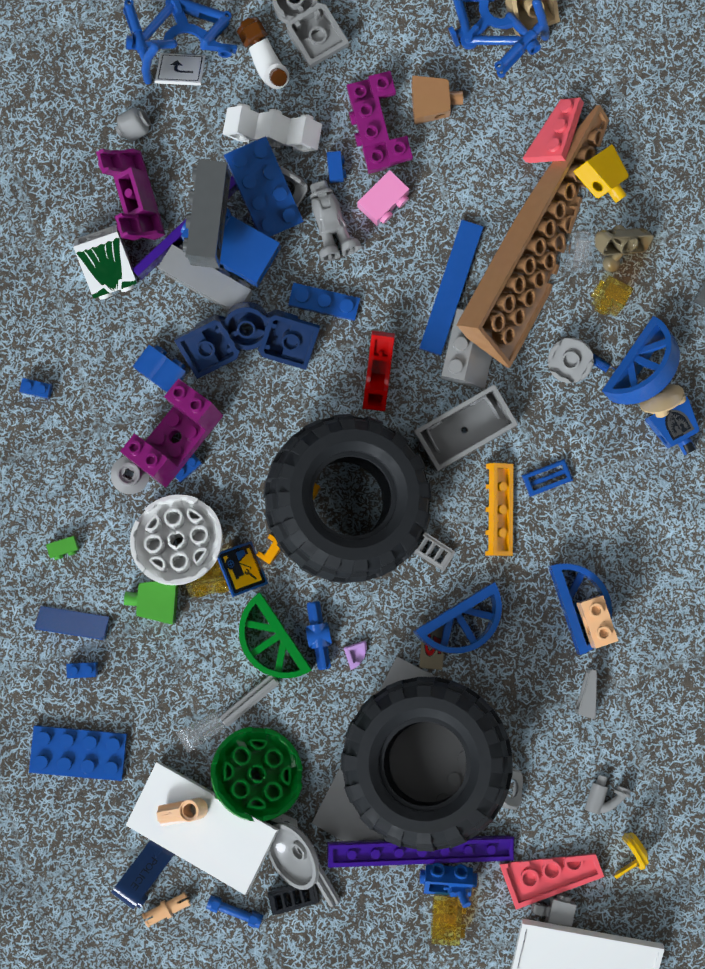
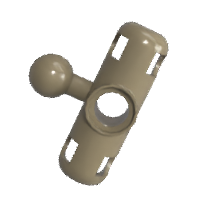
(621, 242)

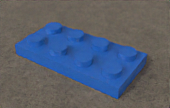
(263, 187)
(78, 753)

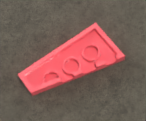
(546, 877)

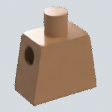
(432, 98)

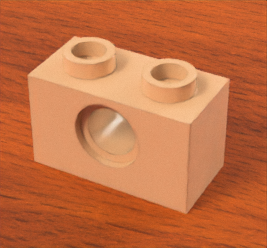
(597, 621)

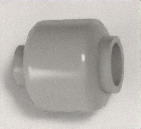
(132, 124)

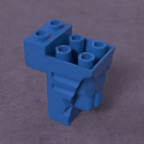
(245, 250)

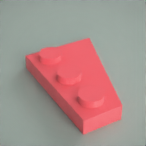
(557, 133)

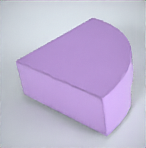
(355, 653)

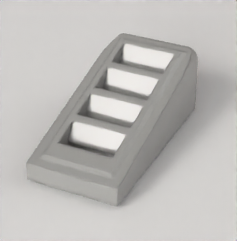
(425, 556)
(587, 698)

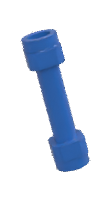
(215, 904)

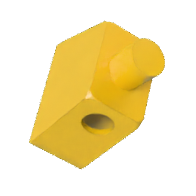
(604, 174)

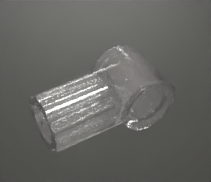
(196, 733)

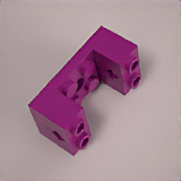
(190, 416)

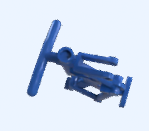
(473, 36)
(148, 48)

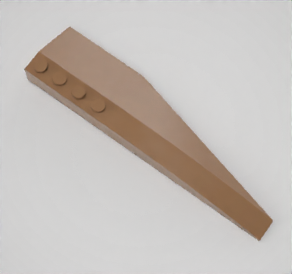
(519, 273)

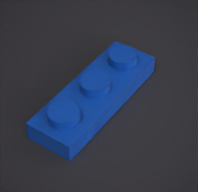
(323, 302)

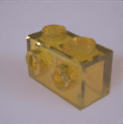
(610, 296)
(446, 920)

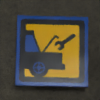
(242, 569)

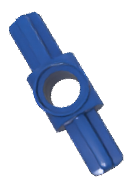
(318, 635)

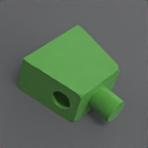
(154, 601)

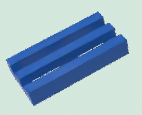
(528, 485)

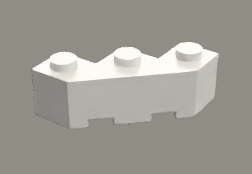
(299, 132)

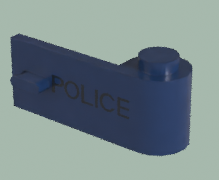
(142, 874)

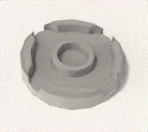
(570, 360)

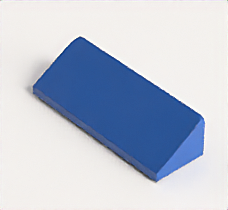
(72, 623)

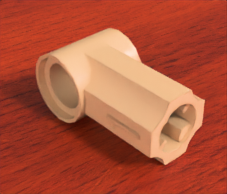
(181, 811)

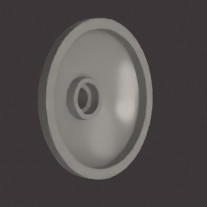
(294, 857)

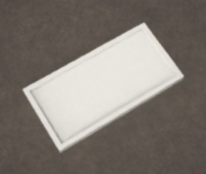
(217, 843)
(564, 947)

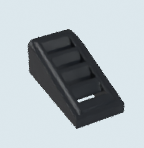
(295, 905)

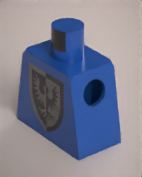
(676, 427)

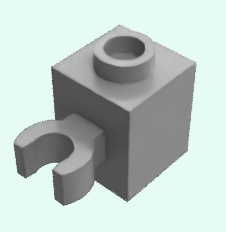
(558, 912)

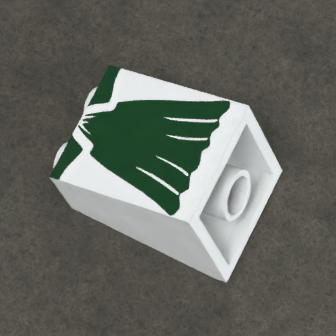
(105, 262)

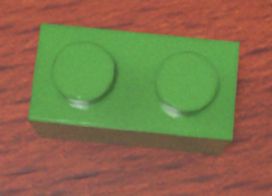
(62, 547)

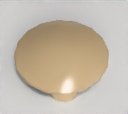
(664, 401)

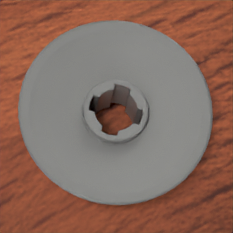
(126, 485)

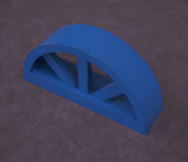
(650, 340)
(566, 596)
(456, 612)

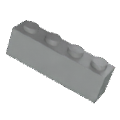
(205, 281)

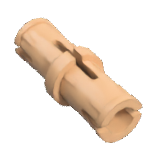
(166, 909)

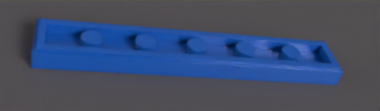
(451, 287)

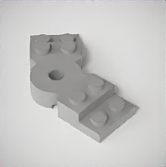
(311, 29)

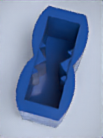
(159, 368)

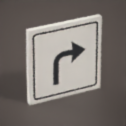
(180, 69)

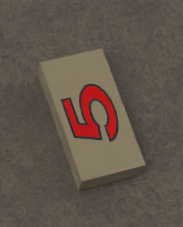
(429, 657)

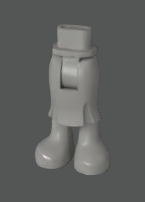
(330, 221)

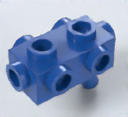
(449, 881)

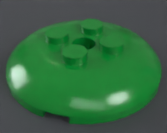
(274, 761)

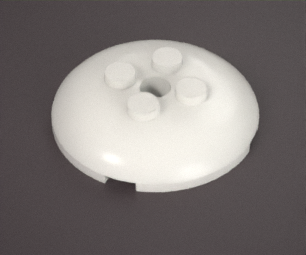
(172, 519)

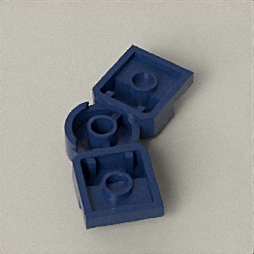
(220, 338)

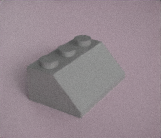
(464, 360)

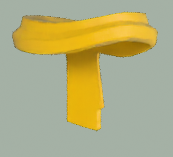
(639, 852)

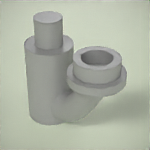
(597, 794)

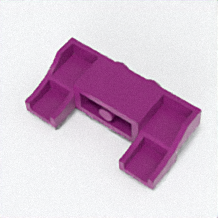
(370, 124)
(135, 193)

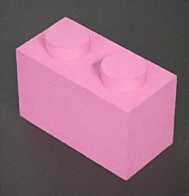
(384, 198)

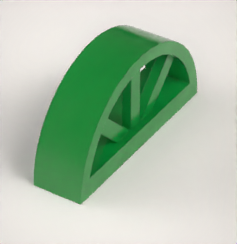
(275, 626)

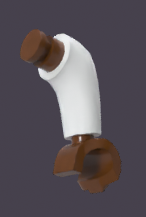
(264, 58)

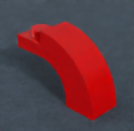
(378, 370)

